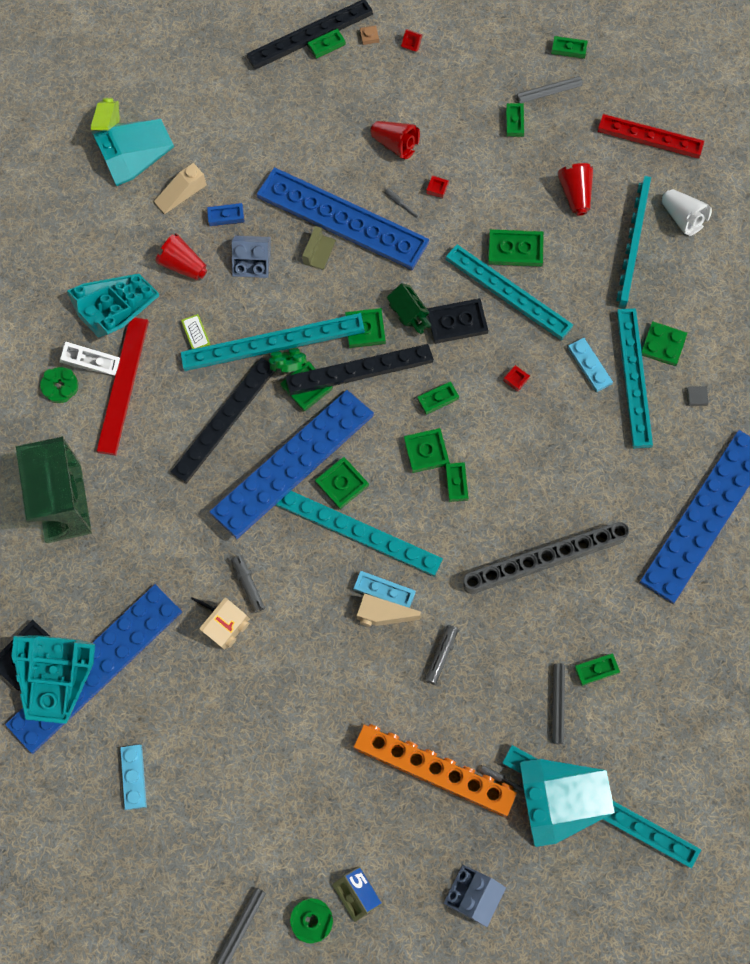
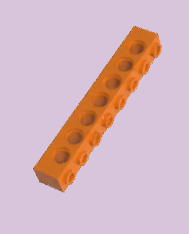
(365, 746)

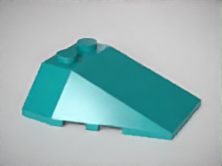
(51, 674)
(564, 798)

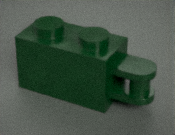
(409, 307)

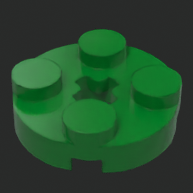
(287, 361)
(52, 377)
(300, 925)

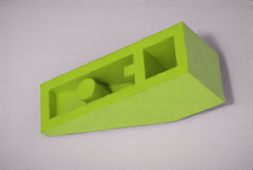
(106, 115)

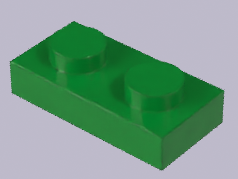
(326, 43)
(569, 47)
(514, 119)
(438, 398)
(457, 482)
(597, 669)

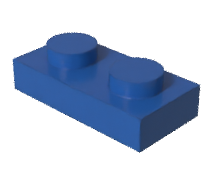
(225, 214)

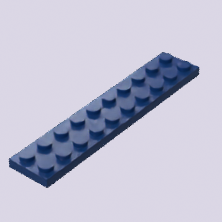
(343, 218)
(291, 464)
(701, 521)
(112, 653)

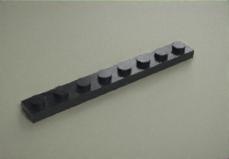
(301, 37)
(359, 369)
(223, 421)

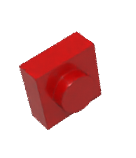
(411, 40)
(437, 187)
(516, 378)

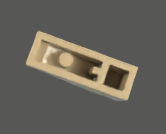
(181, 188)
(383, 612)

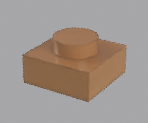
(369, 35)

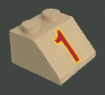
(225, 624)

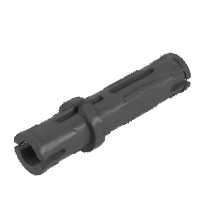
(244, 576)
(441, 655)

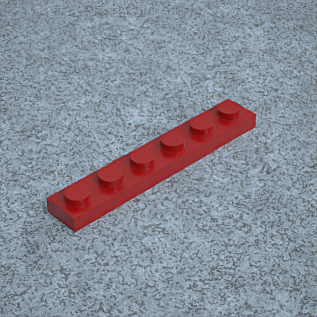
(651, 136)

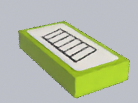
(195, 332)

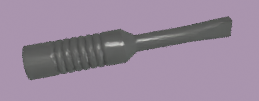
(399, 201)
(500, 778)

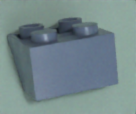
(251, 256)
(475, 895)

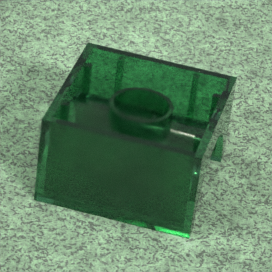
(53, 489)

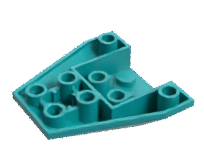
(132, 147)
(111, 302)

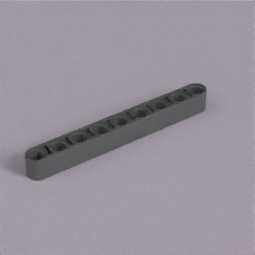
(552, 551)

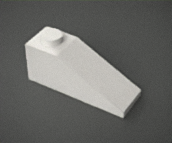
(88, 359)

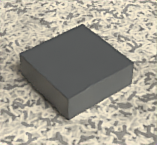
(697, 396)

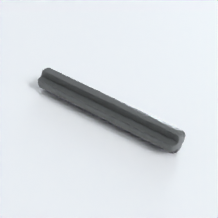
(549, 89)
(558, 703)
(241, 927)

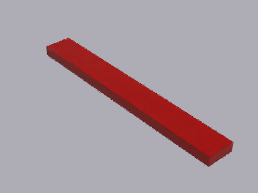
(122, 387)

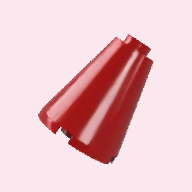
(397, 137)
(577, 186)
(181, 258)

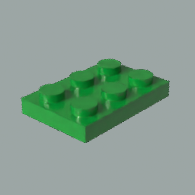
(516, 248)

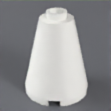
(686, 211)

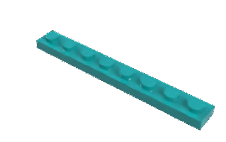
(632, 248)
(509, 292)
(634, 378)

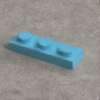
(590, 364)
(384, 589)
(133, 777)

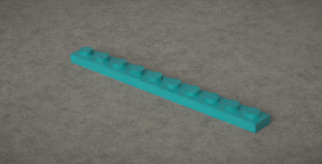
(272, 342)
(361, 533)
(630, 822)

